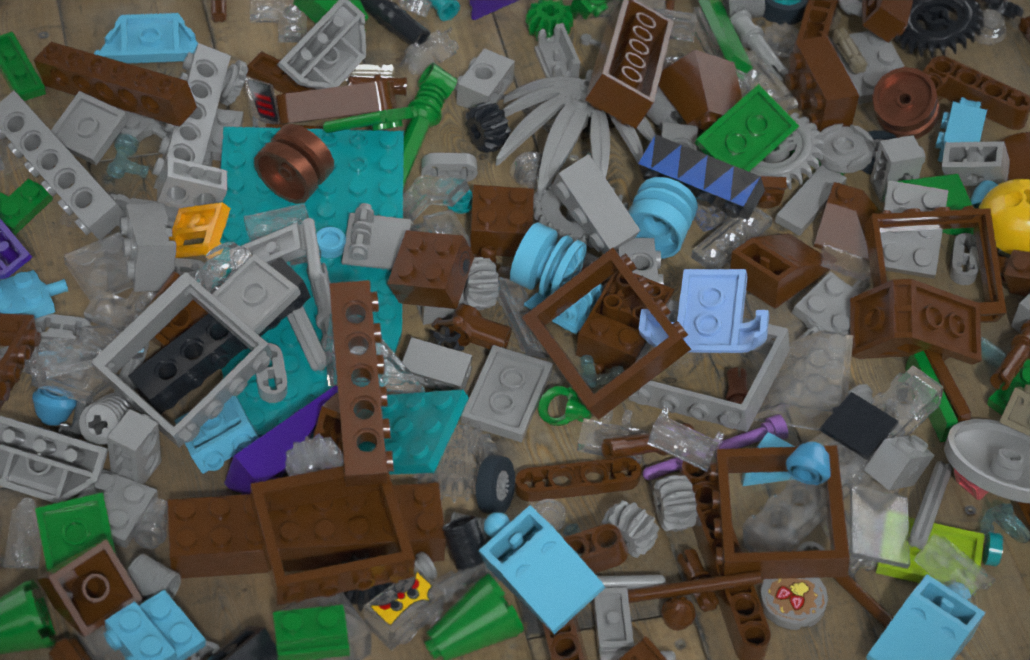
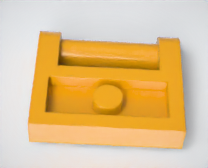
(199, 222)

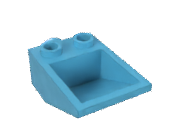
(539, 567)
(929, 625)

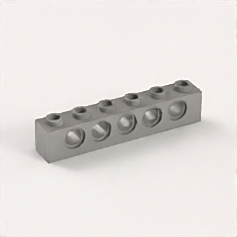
(205, 76)
(102, 213)

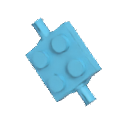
(28, 294)

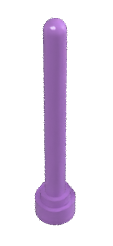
(775, 425)

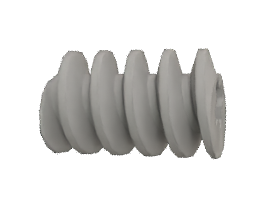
(102, 417)

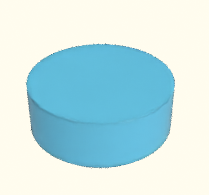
(331, 242)

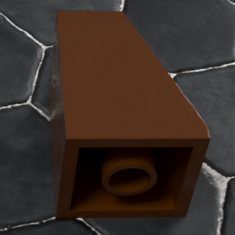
(701, 87)

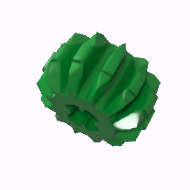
(546, 15)

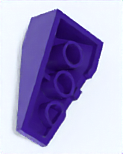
(267, 455)

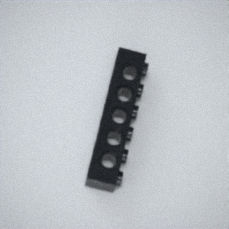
(203, 341)

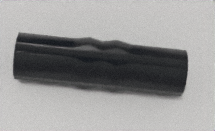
(396, 20)

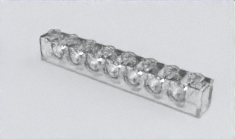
(759, 535)

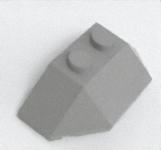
(328, 49)
(47, 461)

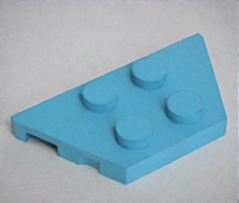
(149, 39)

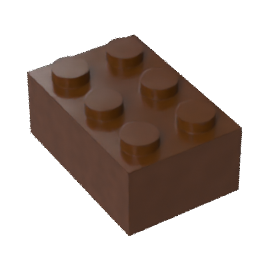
(821, 83)

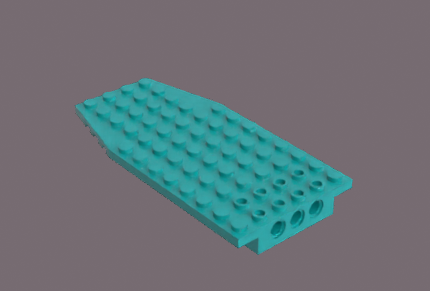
(365, 171)

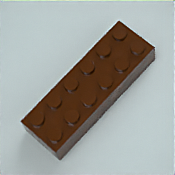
(630, 62)

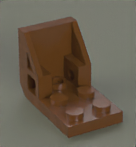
(913, 317)

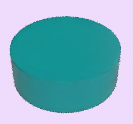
(992, 549)

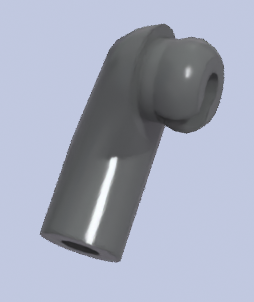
(74, 430)

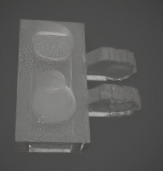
(594, 433)

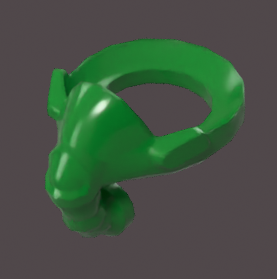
(573, 411)

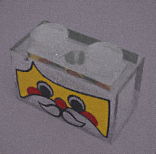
(404, 609)

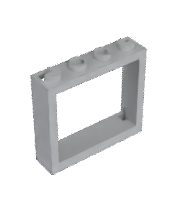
(153, 321)
(714, 409)

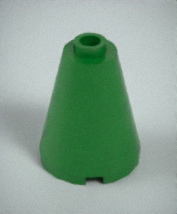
(24, 620)
(474, 622)

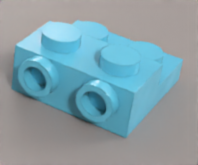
(221, 437)
(153, 631)

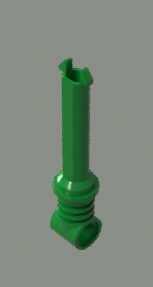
(434, 88)

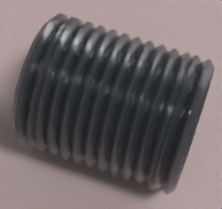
(464, 542)

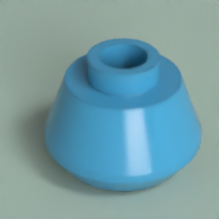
(52, 407)
(809, 464)

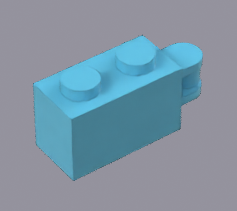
(961, 124)

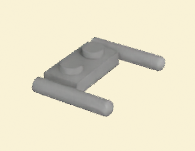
(290, 244)
(613, 614)

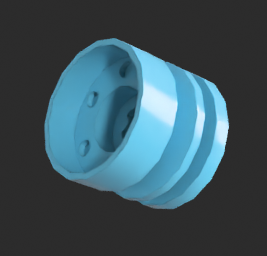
(664, 212)
(546, 261)

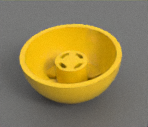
(1010, 214)

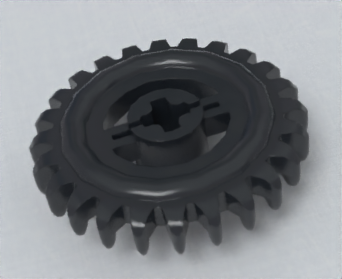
(940, 29)

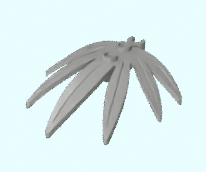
(573, 118)

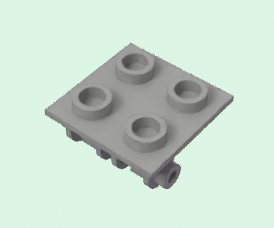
(373, 239)

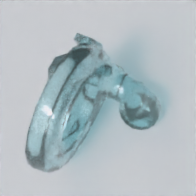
(1010, 523)

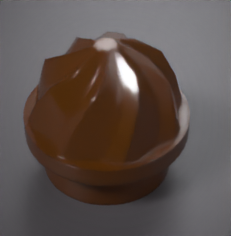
(678, 613)

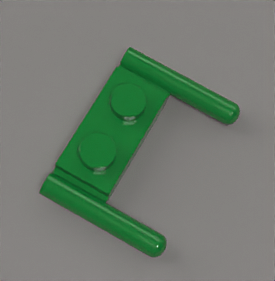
(378, 120)

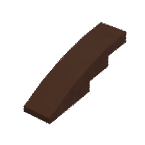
(817, 18)

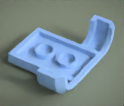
(712, 314)

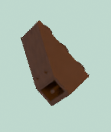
(777, 266)
(613, 324)

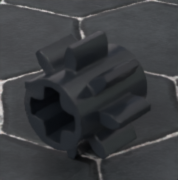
(450, 340)

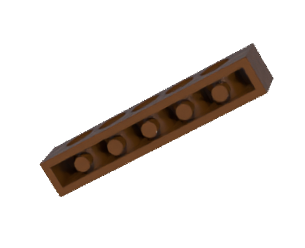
(116, 83)
(360, 466)

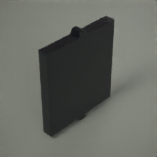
(859, 425)

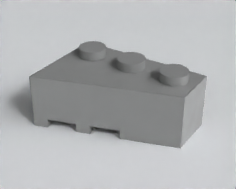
(595, 205)
(147, 246)

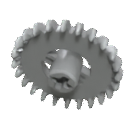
(808, 147)
(547, 213)

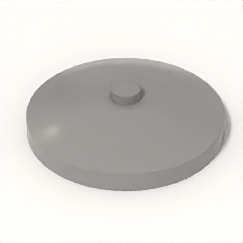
(991, 457)

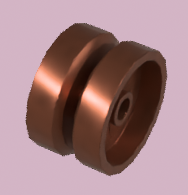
(906, 102)
(294, 163)

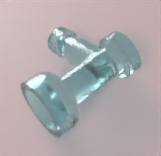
(126, 146)
(599, 380)

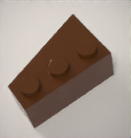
(886, 17)

